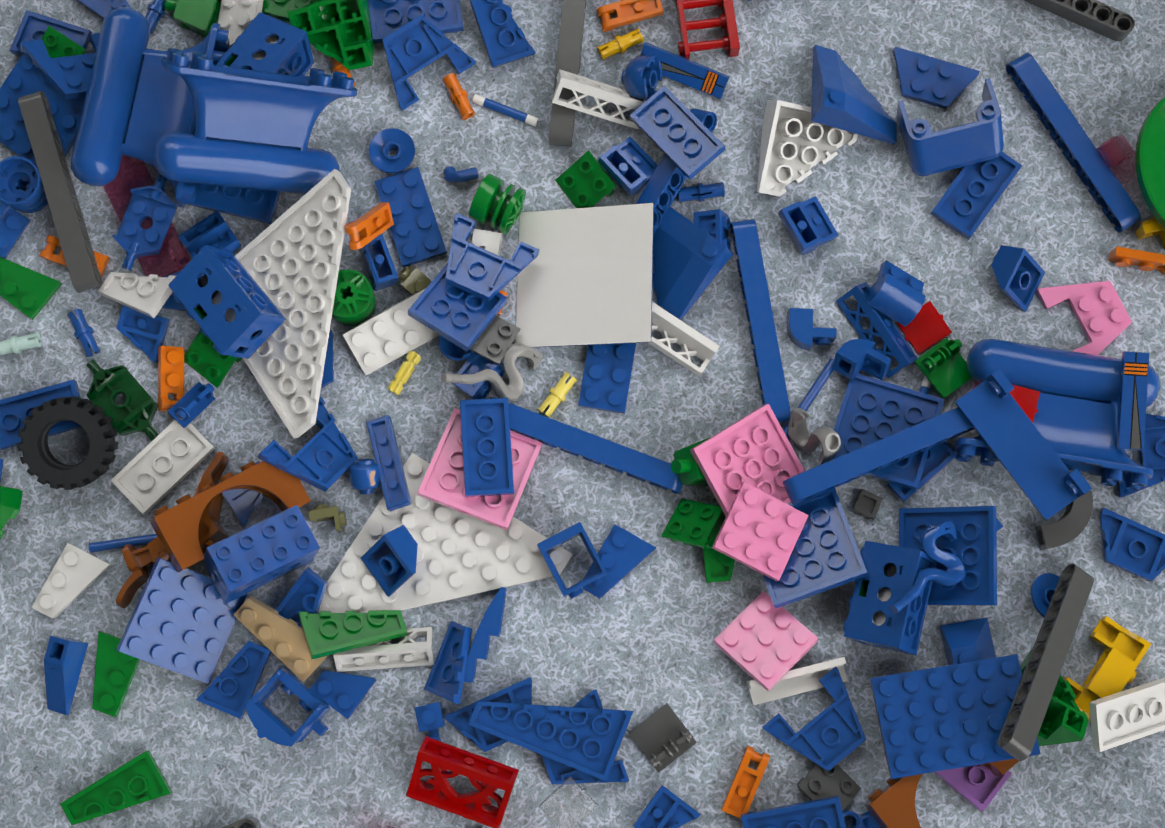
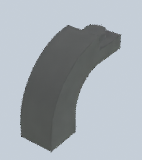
(1068, 526)

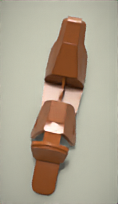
(209, 533)

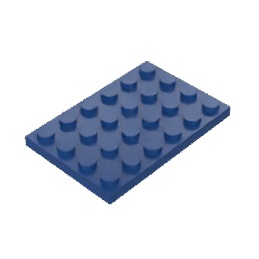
(946, 715)

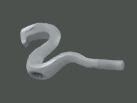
(515, 385)
(825, 436)

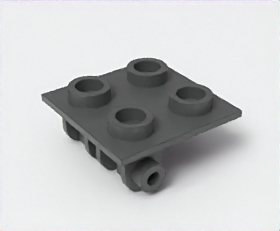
(495, 340)
(662, 737)
(824, 784)

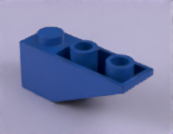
(62, 671)

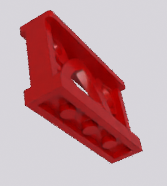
(478, 769)

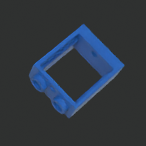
(561, 538)

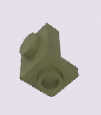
(412, 280)
(324, 513)

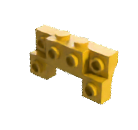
(1115, 665)

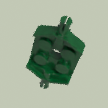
(139, 407)

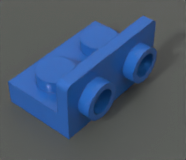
(715, 224)
(474, 365)

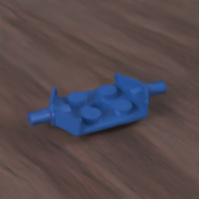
(144, 204)

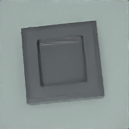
(866, 504)

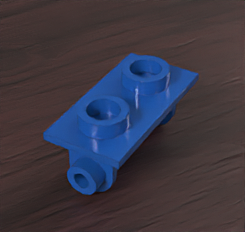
(192, 404)

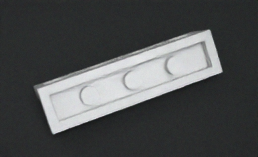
(597, 90)
(678, 332)
(388, 655)
(796, 681)

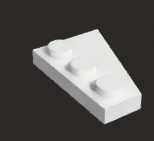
(138, 292)
(68, 579)

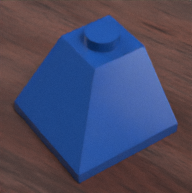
(1017, 274)
(392, 559)
(967, 641)

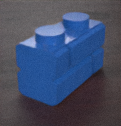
(379, 264)

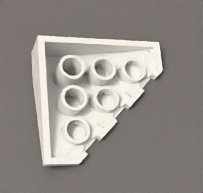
(794, 145)

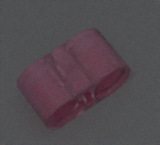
(1116, 150)

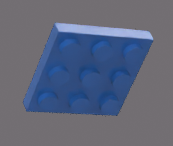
(455, 312)

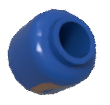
(365, 476)

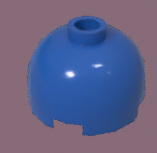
(642, 77)

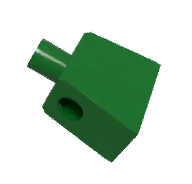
(194, 14)
(687, 467)

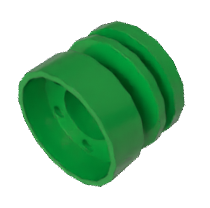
(493, 202)
(360, 306)

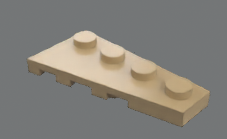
(280, 636)

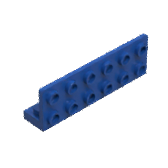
(1021, 446)

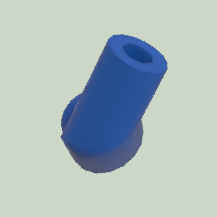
(460, 176)

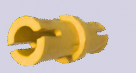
(620, 44)

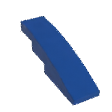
(489, 626)

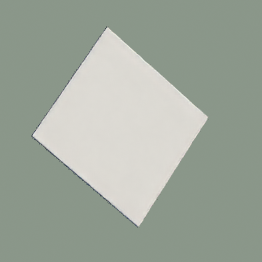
(588, 276)

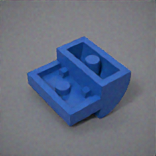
(628, 165)
(808, 225)
(11, 228)
(211, 232)
(896, 294)

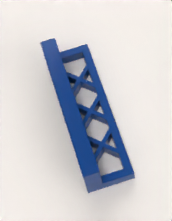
(883, 324)

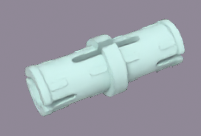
(18, 344)

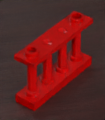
(725, 21)

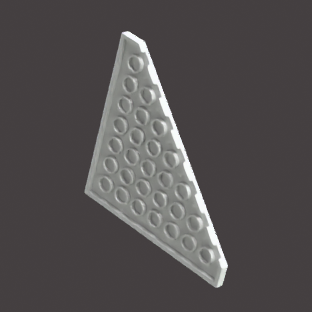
(298, 271)
(454, 555)

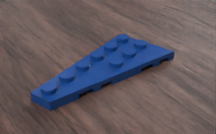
(571, 735)

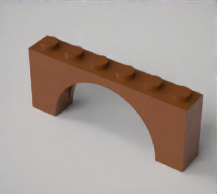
(179, 525)
(896, 802)

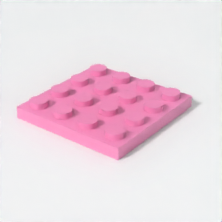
(748, 452)
(445, 477)

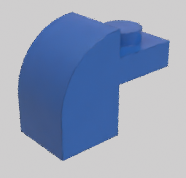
(802, 332)
(858, 356)

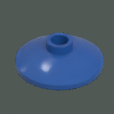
(390, 140)
(1042, 591)

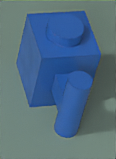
(430, 718)

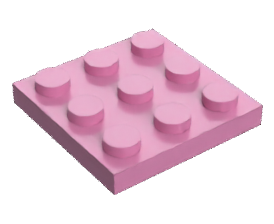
(760, 531)
(765, 641)

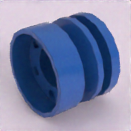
(14, 175)

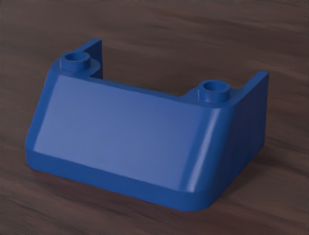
(956, 146)

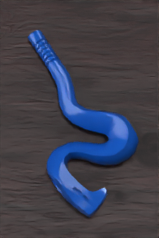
(954, 567)

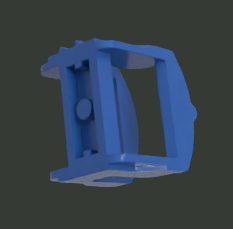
(273, 727)

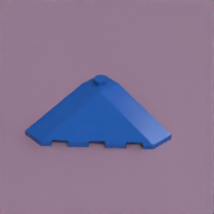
(843, 100)
(684, 262)

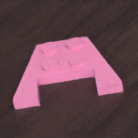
(1095, 308)

